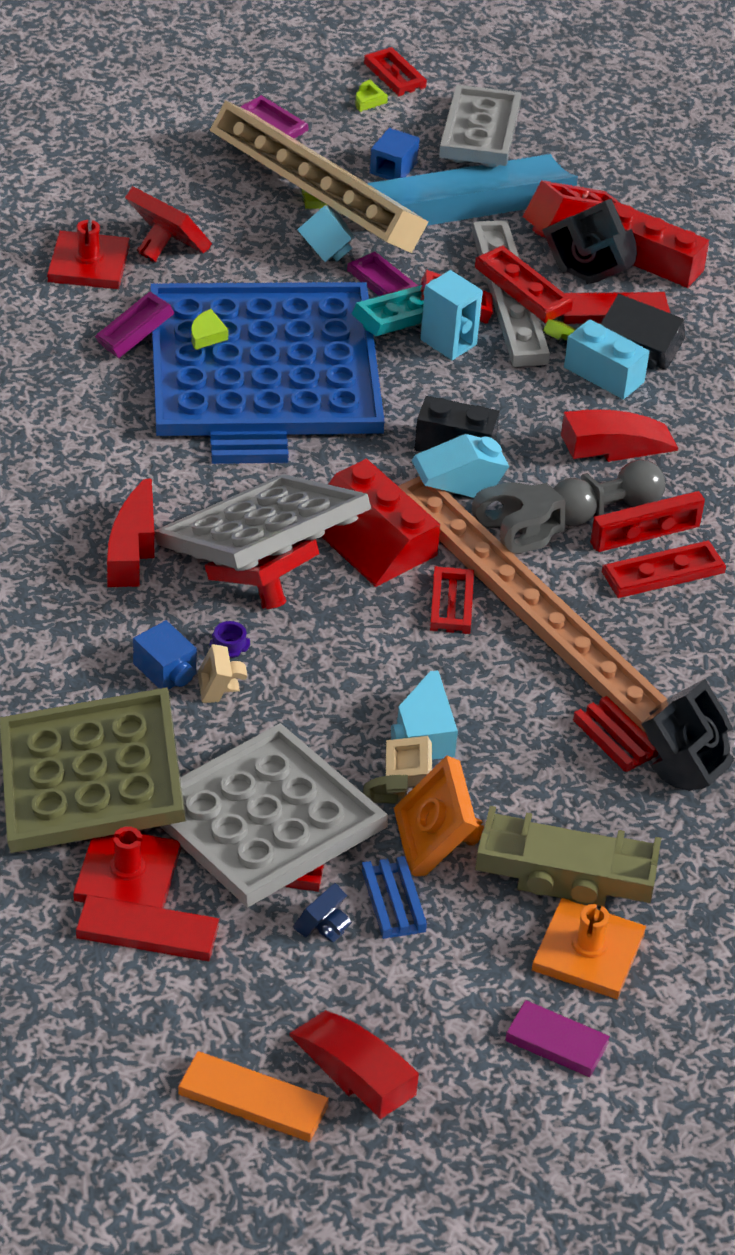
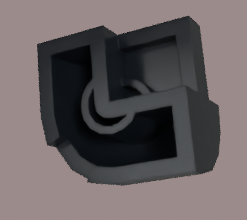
(592, 243)
(690, 738)

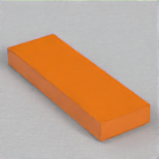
(253, 1096)

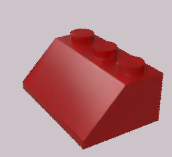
(389, 535)

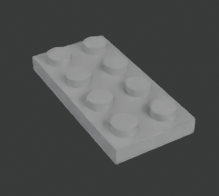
(480, 125)

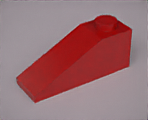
(559, 201)

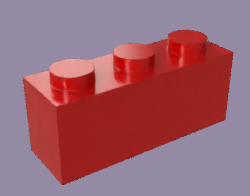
(665, 248)

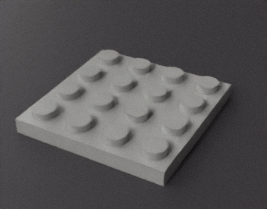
(263, 521)
(270, 814)

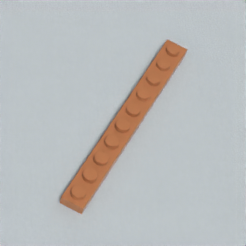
(537, 604)

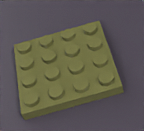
(90, 770)

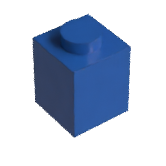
(394, 154)
(165, 656)

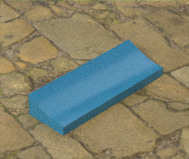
(474, 189)

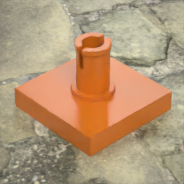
(436, 817)
(589, 948)

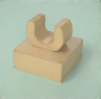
(219, 674)
(409, 758)

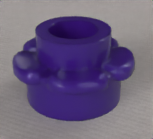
(231, 635)

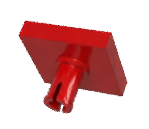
(165, 223)
(88, 258)
(267, 572)
(128, 868)

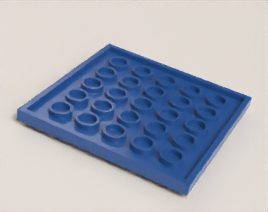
(287, 365)

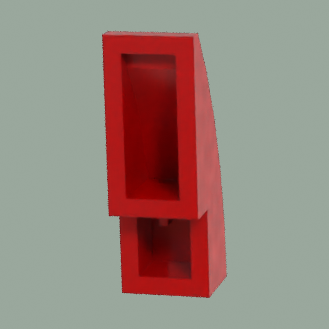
(614, 435)
(131, 537)
(358, 1062)

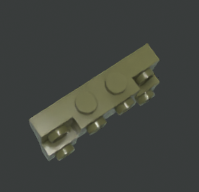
(567, 861)

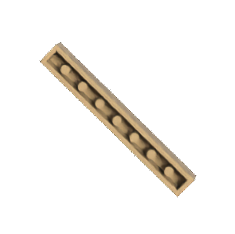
(319, 177)

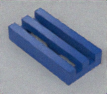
(249, 447)
(386, 870)

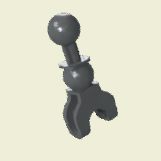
(545, 510)

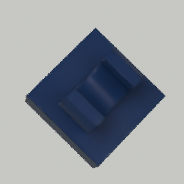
(324, 915)

